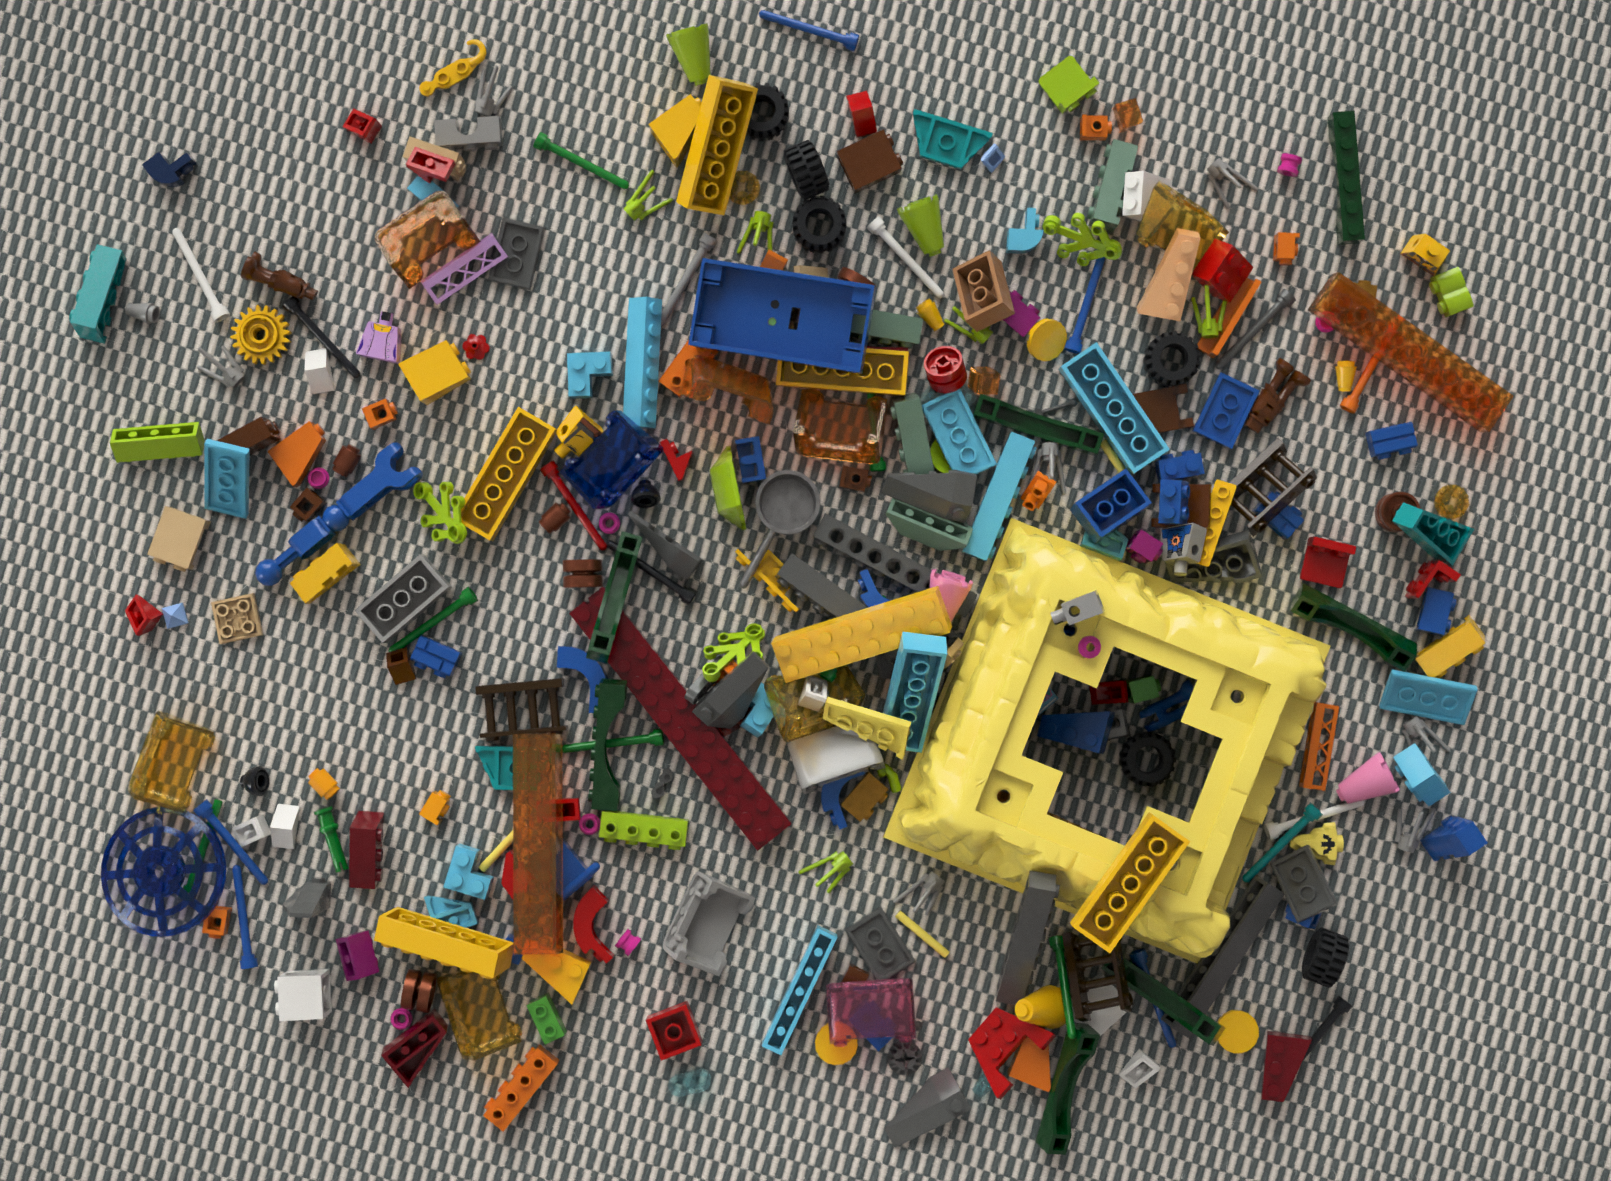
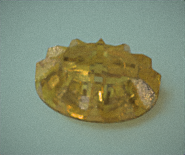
(753, 188)
(1443, 496)

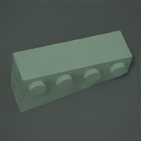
(1110, 191)
(889, 328)
(912, 434)

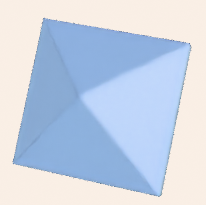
(992, 157)
(175, 615)

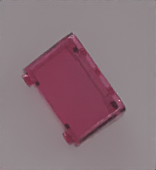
(871, 1010)

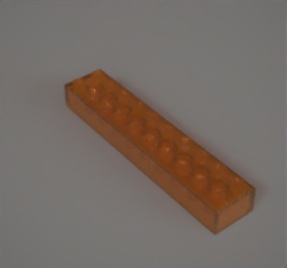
(1410, 352)
(537, 844)

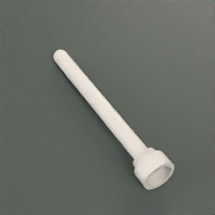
(877, 226)
(219, 311)
(1273, 829)

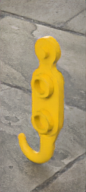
(454, 72)

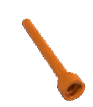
(1351, 402)

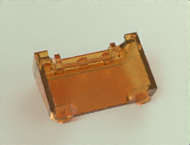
(422, 234)
(706, 374)
(839, 428)

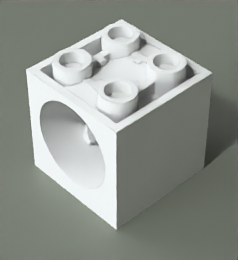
(303, 995)

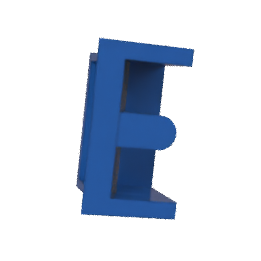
(750, 459)

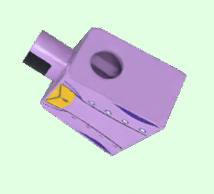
(381, 340)

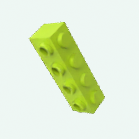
(157, 442)
(643, 828)

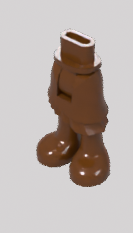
(279, 280)
(1268, 402)

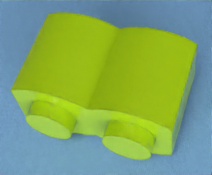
(1451, 292)

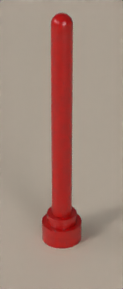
(551, 471)

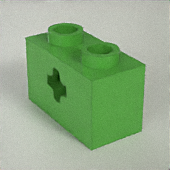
(1143, 688)
(546, 1018)

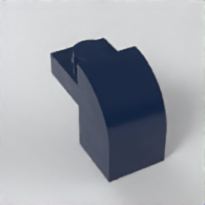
(166, 173)

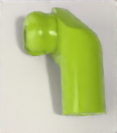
(892, 777)

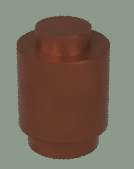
(346, 460)
(555, 517)

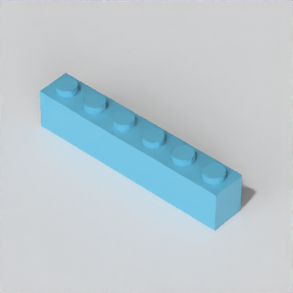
(642, 360)
(999, 495)
(799, 990)

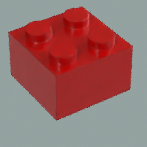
(1222, 270)
(674, 1030)

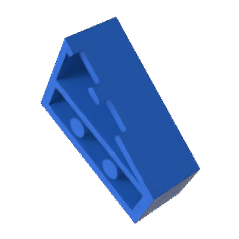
(1080, 730)
(1453, 837)

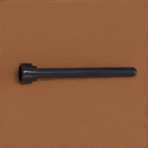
(293, 306)
(685, 593)
(1340, 1007)

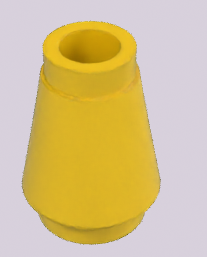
(930, 314)
(1345, 375)

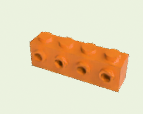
(675, 372)
(521, 1087)

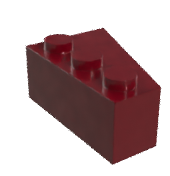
(366, 850)
(414, 1046)
(1281, 1063)

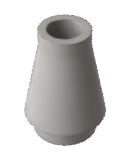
(143, 311)

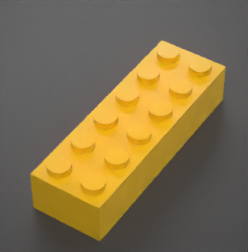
(716, 145)
(883, 373)
(506, 473)
(1129, 882)
(444, 942)

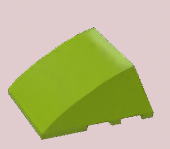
(726, 489)

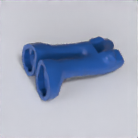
(1161, 706)

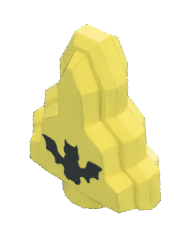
(1323, 842)

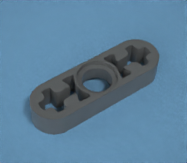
(699, 687)

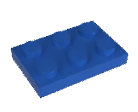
(1225, 410)

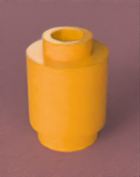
(323, 783)

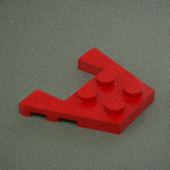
(996, 1042)

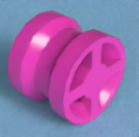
(1289, 165)
(628, 942)

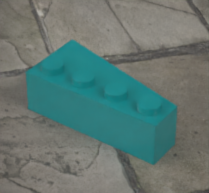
(98, 293)
(1433, 533)

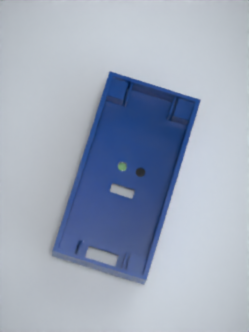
(751, 309)

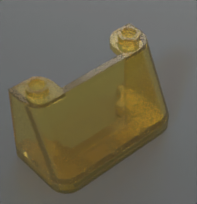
(1172, 210)
(797, 721)
(169, 761)
(477, 1014)

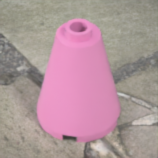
(952, 588)
(1368, 781)

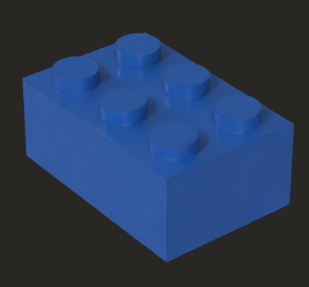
(1110, 506)

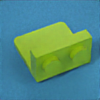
(1068, 85)

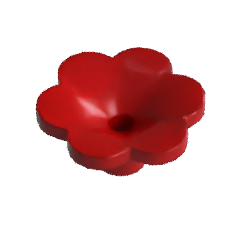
(481, 348)

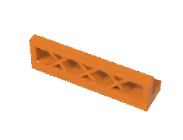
(1232, 314)
(1313, 745)

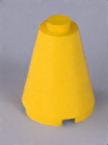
(1042, 1008)

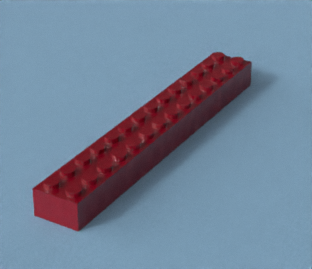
(699, 744)

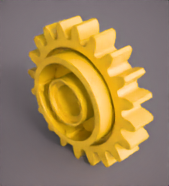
(247, 334)

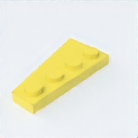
(878, 727)

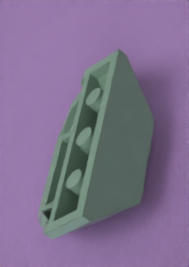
(927, 527)

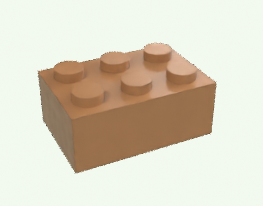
(983, 291)

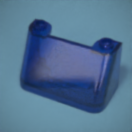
(612, 461)

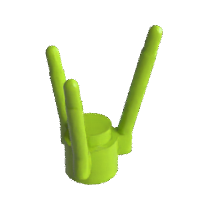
(635, 207)
(761, 222)
(1209, 327)
(980, 336)
(841, 864)

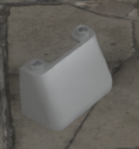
(832, 756)
(705, 923)

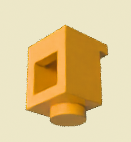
(436, 807)

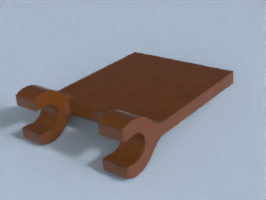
(1162, 408)
(1198, 504)

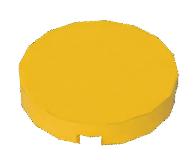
(1046, 339)
(1240, 1031)
(832, 1054)

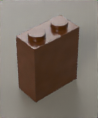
(870, 161)
(254, 435)

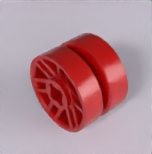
(945, 369)

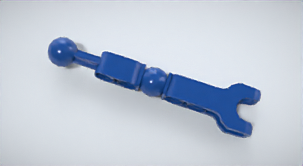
(337, 517)

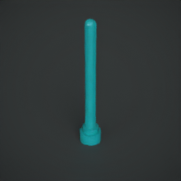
(1310, 814)

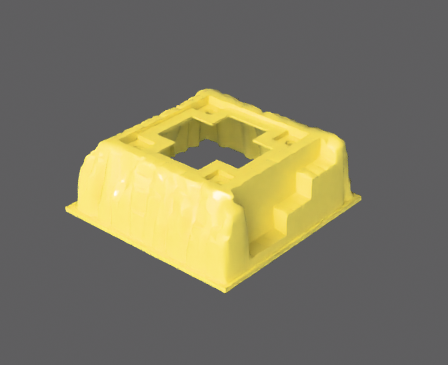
(999, 687)

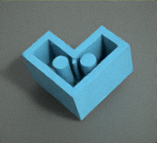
(582, 368)
(759, 714)
(1420, 775)
(463, 877)

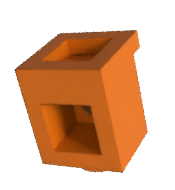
(1088, 132)
(1285, 247)
(372, 413)
(210, 926)

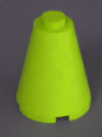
(692, 52)
(924, 224)

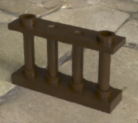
(1261, 468)
(509, 691)
(1080, 986)

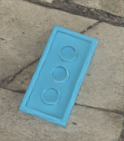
(958, 433)
(226, 478)
(1428, 697)

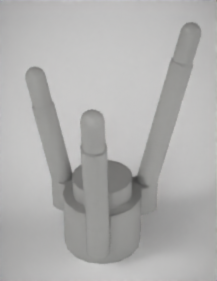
(484, 104)
(1220, 170)
(232, 376)
(1051, 454)
(1417, 727)
(1410, 841)
(933, 884)

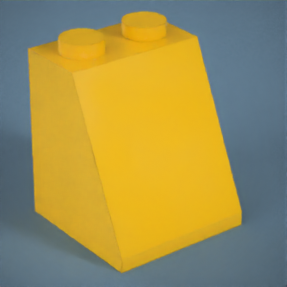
(676, 128)
(435, 371)

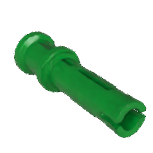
(329, 828)

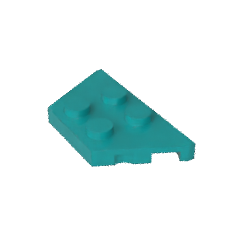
(947, 140)
(498, 765)

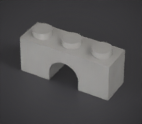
(486, 135)

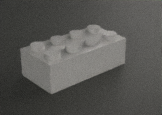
(403, 598)

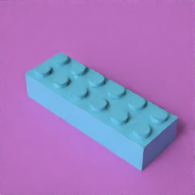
(1113, 408)
(916, 683)

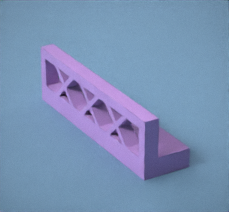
(458, 262)

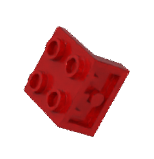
(1326, 561)
(1432, 569)

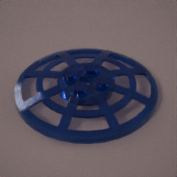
(173, 875)

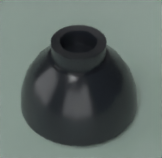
(645, 495)
(255, 781)

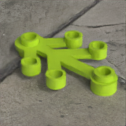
(1105, 248)
(456, 529)
(752, 635)

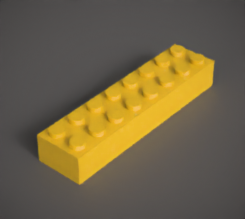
(860, 634)

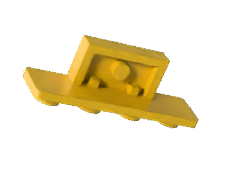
(1220, 504)
(767, 571)

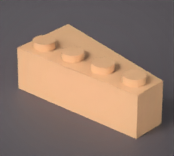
(1170, 283)

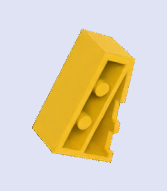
(324, 572)
(1451, 648)
(562, 971)

